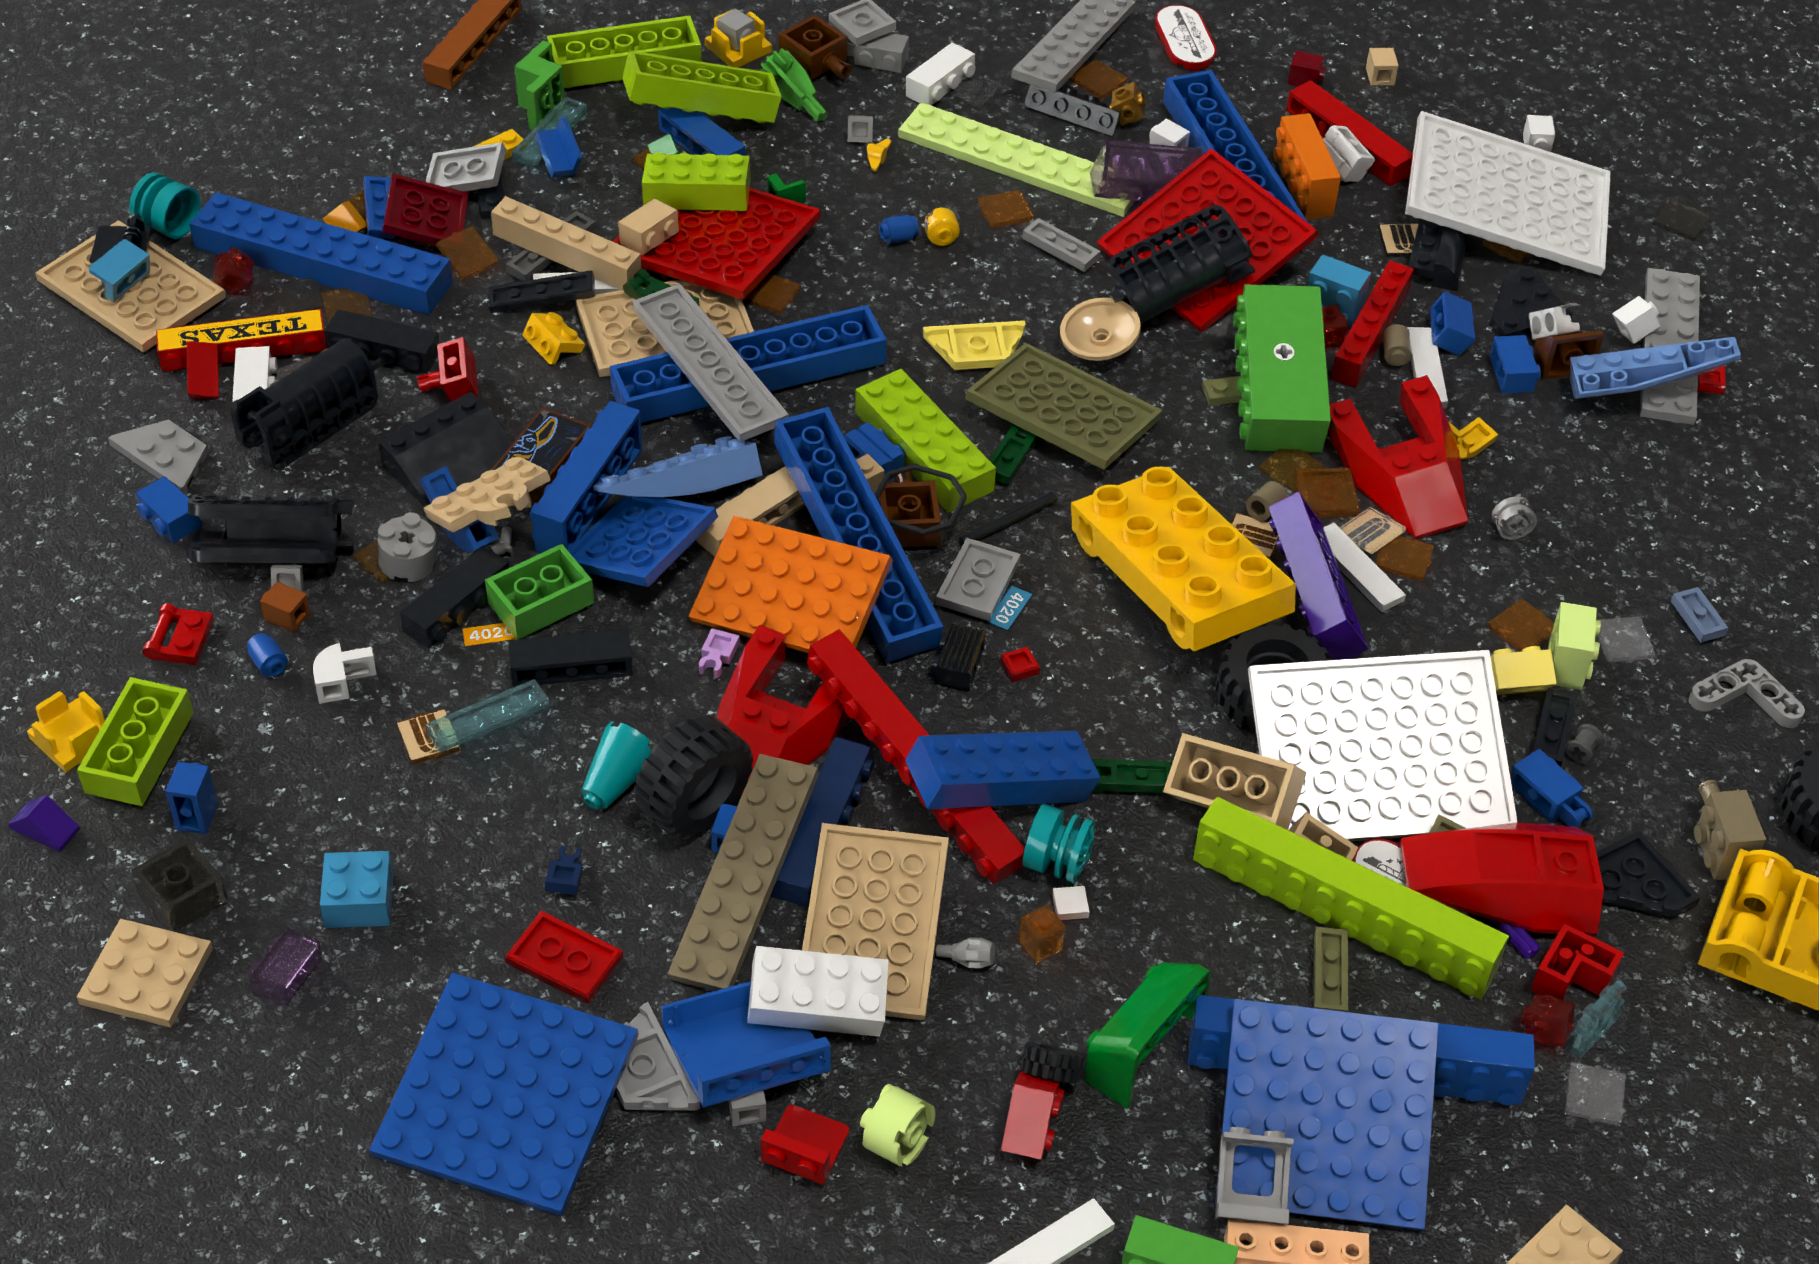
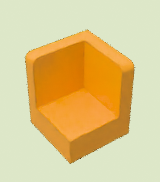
(346, 217)

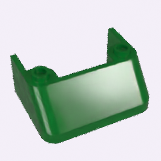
(1140, 1025)

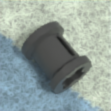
(1582, 746)

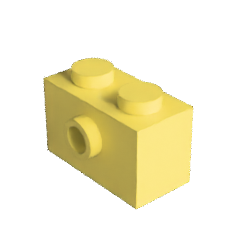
(1523, 671)

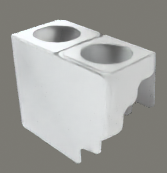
(1553, 322)

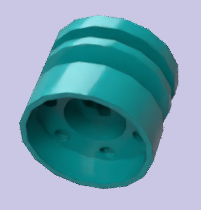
(165, 204)
(1059, 843)

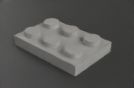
(467, 167)
(978, 579)

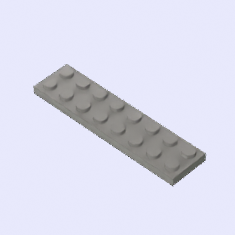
(1071, 42)
(1677, 302)
(709, 362)

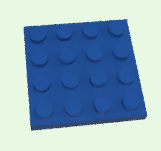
(641, 538)

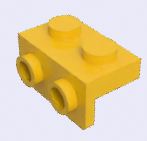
(551, 336)

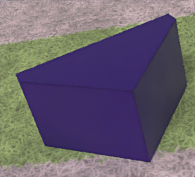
(45, 823)

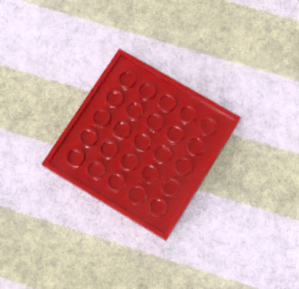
(1266, 223)
(732, 248)

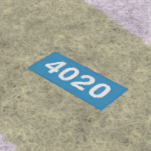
(1010, 607)

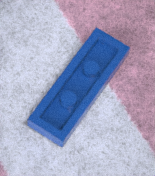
(375, 203)

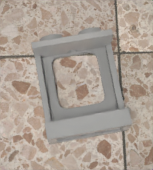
(1253, 1207)

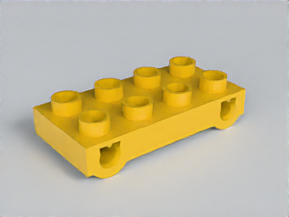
(1182, 558)
(1768, 928)

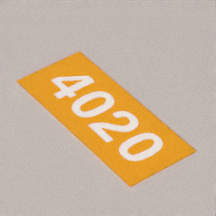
(486, 634)

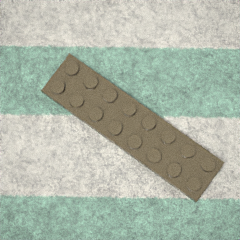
(744, 874)

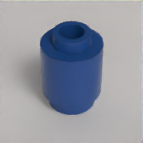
(898, 229)
(267, 655)

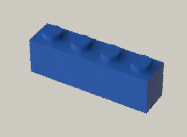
(698, 133)

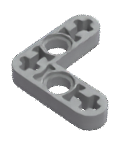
(1783, 708)

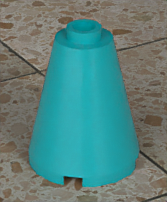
(614, 765)

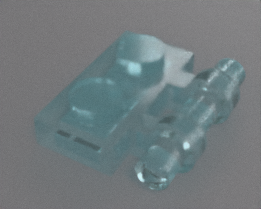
(1598, 1018)

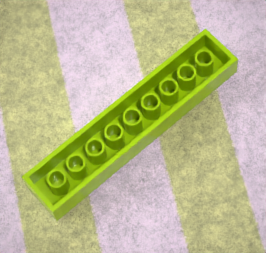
(1350, 898)

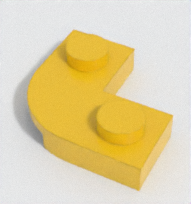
(1473, 438)

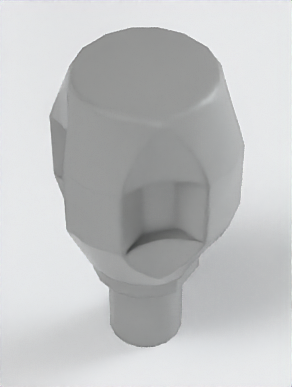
(969, 952)

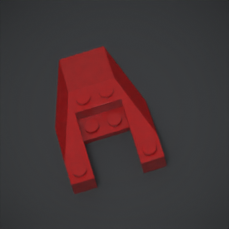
(1412, 480)
(770, 723)

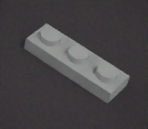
(1061, 244)

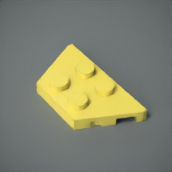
(975, 344)

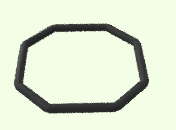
(933, 472)

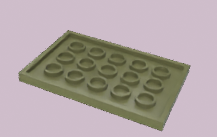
(1064, 405)

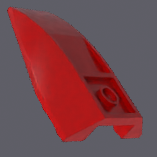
(1511, 874)

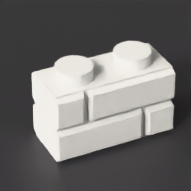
(1347, 153)

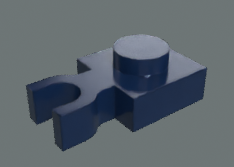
(564, 874)

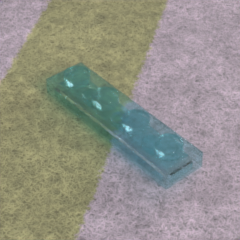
(528, 150)
(487, 715)

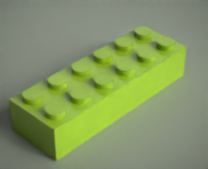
(602, 53)
(701, 87)
(926, 437)

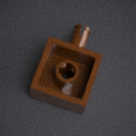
(817, 47)
(914, 505)

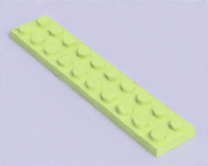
(1006, 155)

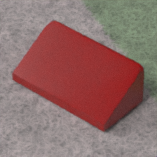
(202, 370)

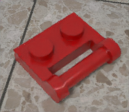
(187, 638)

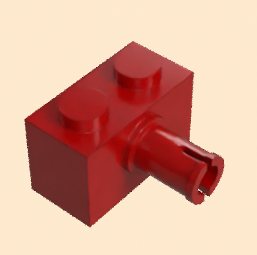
(455, 373)

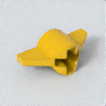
(877, 153)

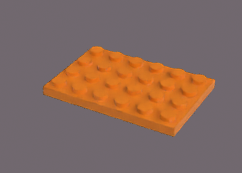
(789, 584)

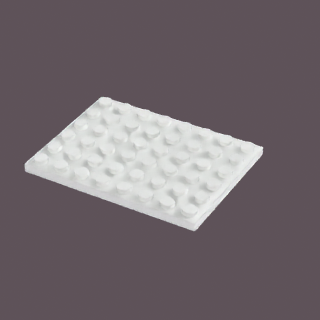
(1509, 193)
(1388, 741)

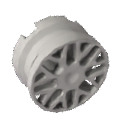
(1514, 518)

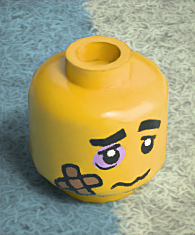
(942, 224)

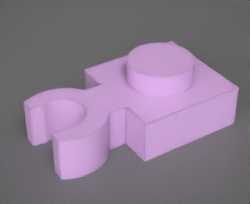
(718, 649)

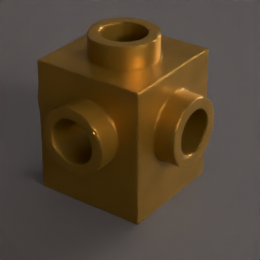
(1129, 103)

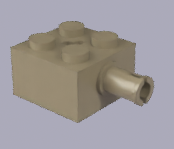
(1725, 827)

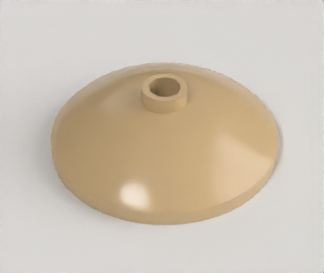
(1100, 329)

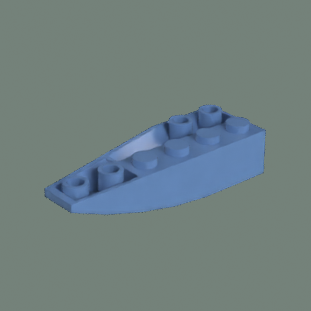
(1648, 367)
(689, 473)

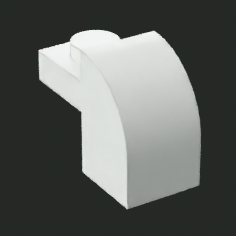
(335, 667)

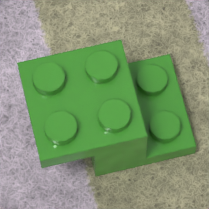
(539, 83)

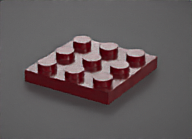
(423, 210)

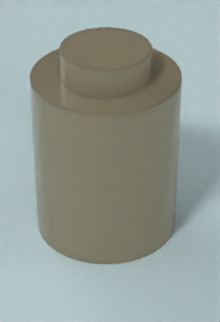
(1397, 345)
(1267, 495)

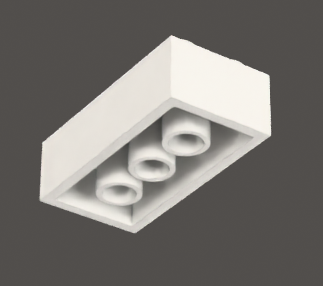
(818, 991)

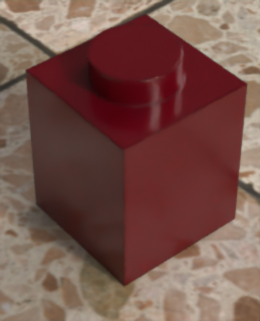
(1306, 68)

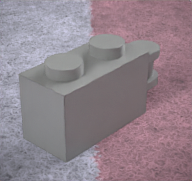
(884, 52)

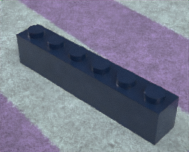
(830, 803)

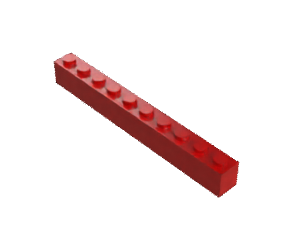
(895, 731)

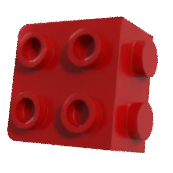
(804, 1143)

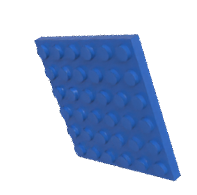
(505, 1093)
(1349, 1096)

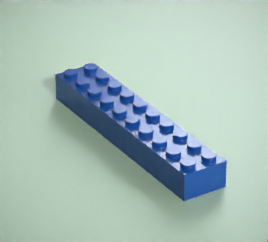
(1213, 122)
(323, 253)
(777, 355)
(849, 513)
(1468, 1059)

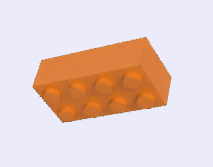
(1307, 166)

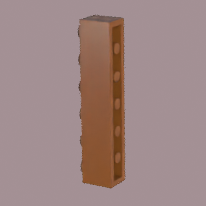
(468, 41)

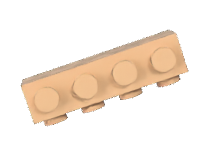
(1295, 1244)

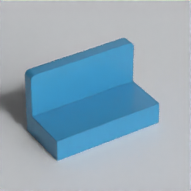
(121, 268)

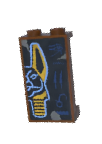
(546, 443)

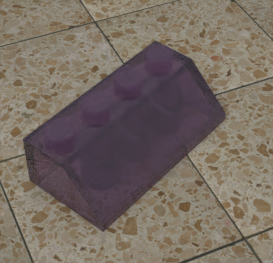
(1138, 169)

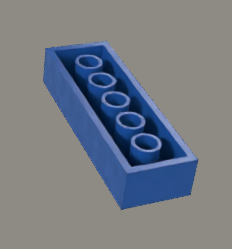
(570, 501)
(1002, 769)

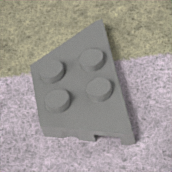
(163, 451)
(653, 1073)

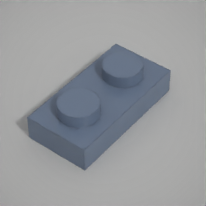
(1699, 614)

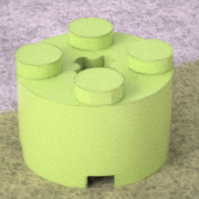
(897, 1125)

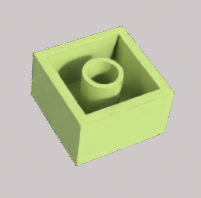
(1574, 644)

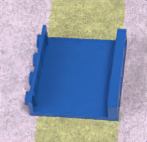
(733, 1057)

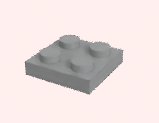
(862, 21)

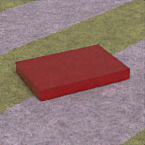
(564, 957)

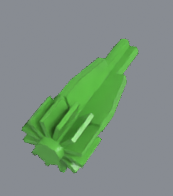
(794, 83)

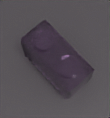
(285, 966)

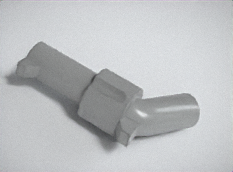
(502, 544)

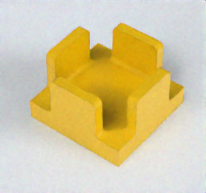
(751, 46)
(66, 729)

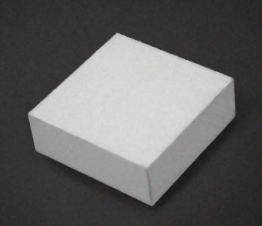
(1070, 903)

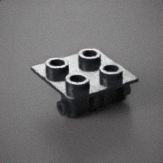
(110, 236)

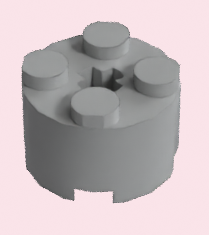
(406, 547)

